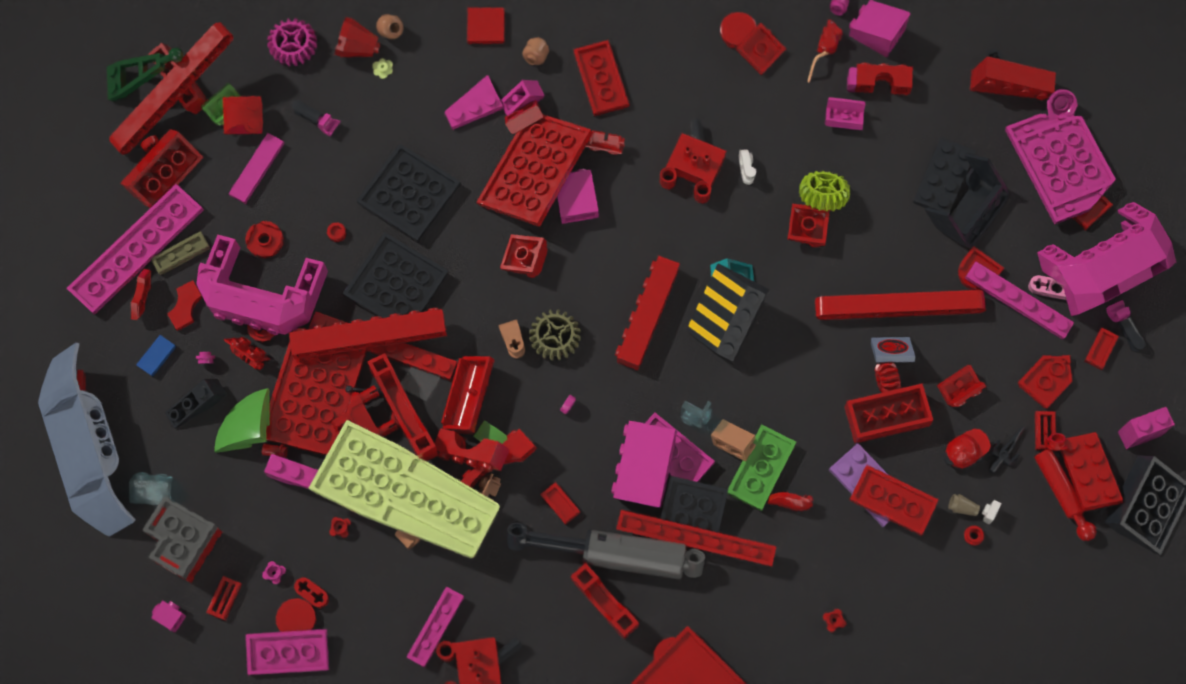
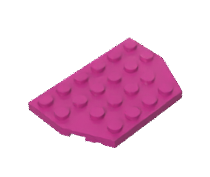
(1062, 163)

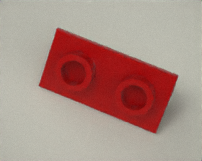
(613, 145)

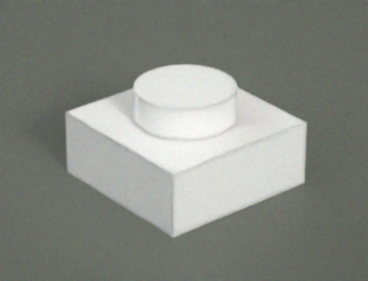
(990, 511)

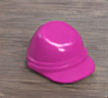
(1061, 103)

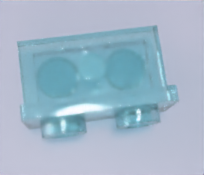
(694, 416)
(149, 488)

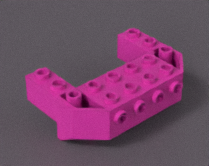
(253, 305)

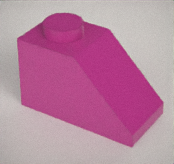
(522, 95)

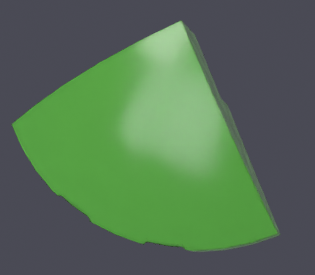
(245, 423)

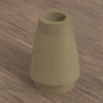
(962, 505)

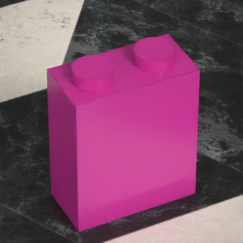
(578, 197)
(1146, 428)

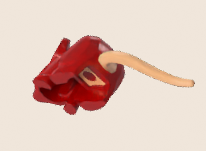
(828, 42)

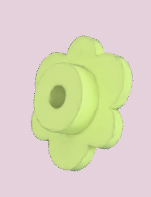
(382, 72)

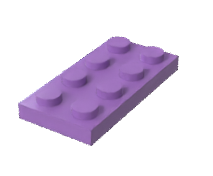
(850, 468)

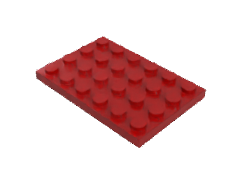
(534, 169)
(310, 396)

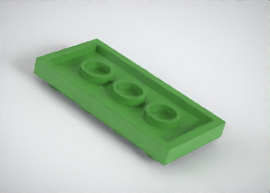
(762, 469)

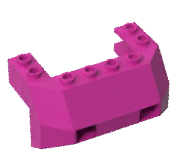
(1112, 264)

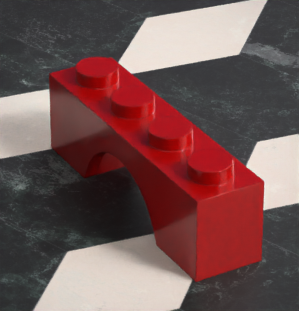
(487, 454)
(604, 602)

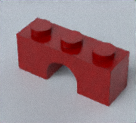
(897, 76)

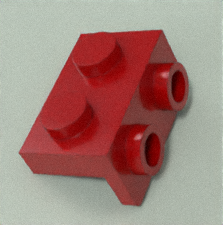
(961, 386)

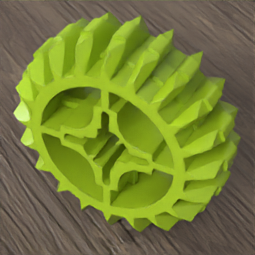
(824, 191)

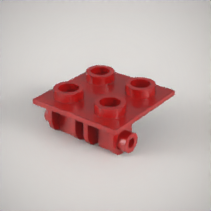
(243, 349)

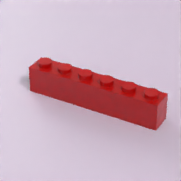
(648, 312)

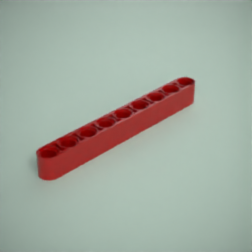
(171, 88)
(900, 304)

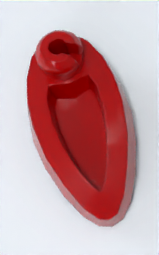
(791, 501)

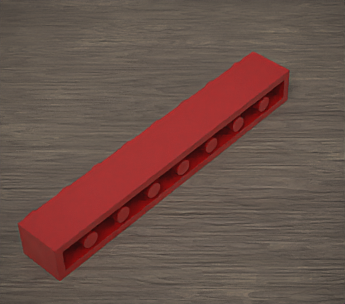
(367, 334)

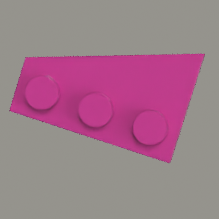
(474, 104)

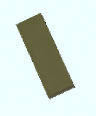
(180, 253)

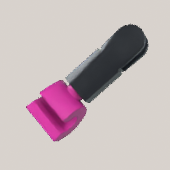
(324, 122)
(1118, 312)

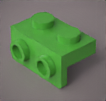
(214, 106)

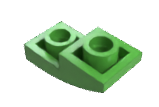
(489, 432)

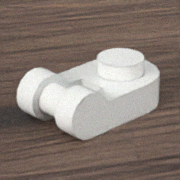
(747, 171)

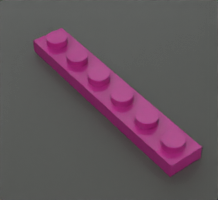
(1019, 300)

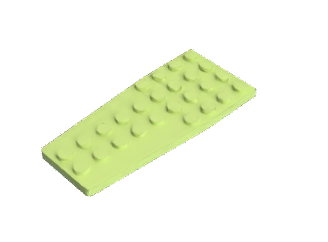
(403, 491)

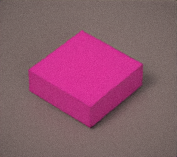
(851, 79)

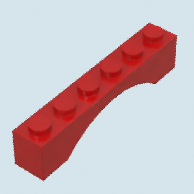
(402, 409)
(520, 449)

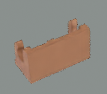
(733, 440)

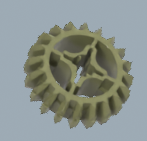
(561, 331)

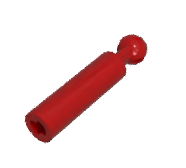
(1064, 493)

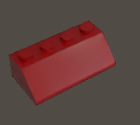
(162, 168)

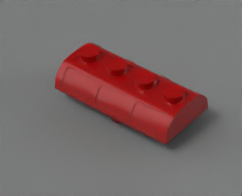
(467, 394)

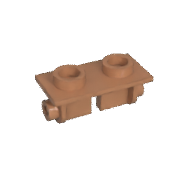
(489, 485)

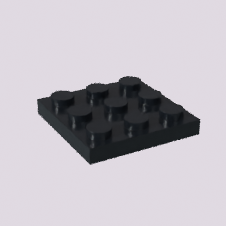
(694, 503)

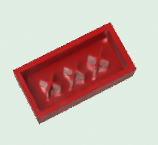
(888, 413)

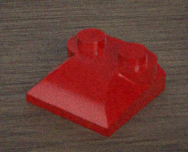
(242, 115)
(808, 225)
(525, 255)

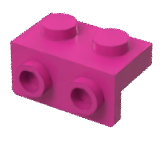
(845, 113)

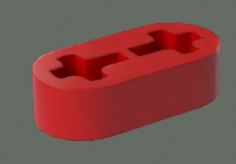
(314, 589)

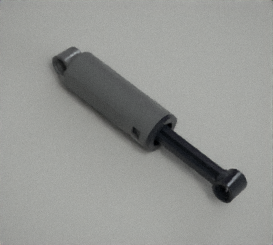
(616, 551)

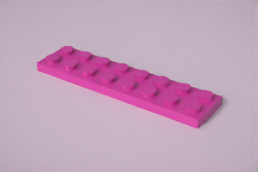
(135, 249)

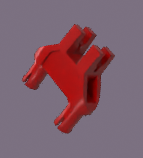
(359, 415)

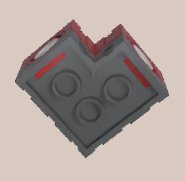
(181, 537)

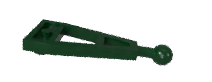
(117, 75)

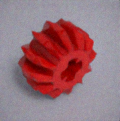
(887, 377)

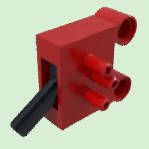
(694, 162)
(479, 659)

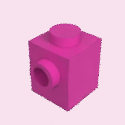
(168, 615)

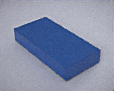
(156, 355)

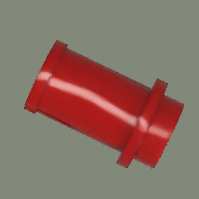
(280, 451)

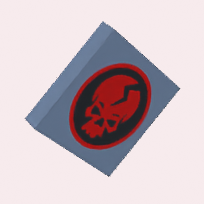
(893, 349)

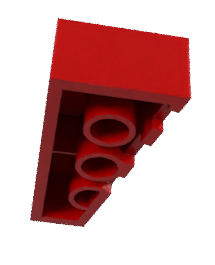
(1012, 79)

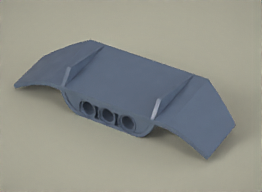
(78, 448)

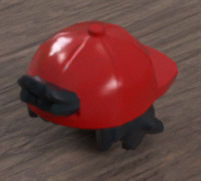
(967, 449)

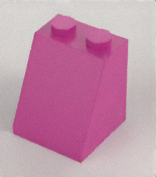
(879, 26)

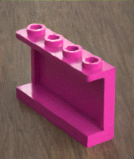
(644, 463)

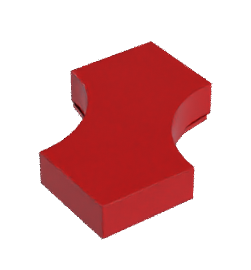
(141, 293)
(187, 298)

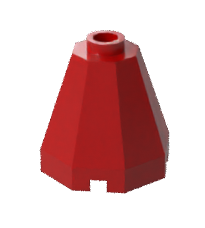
(356, 40)

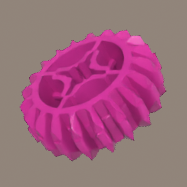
(294, 32)

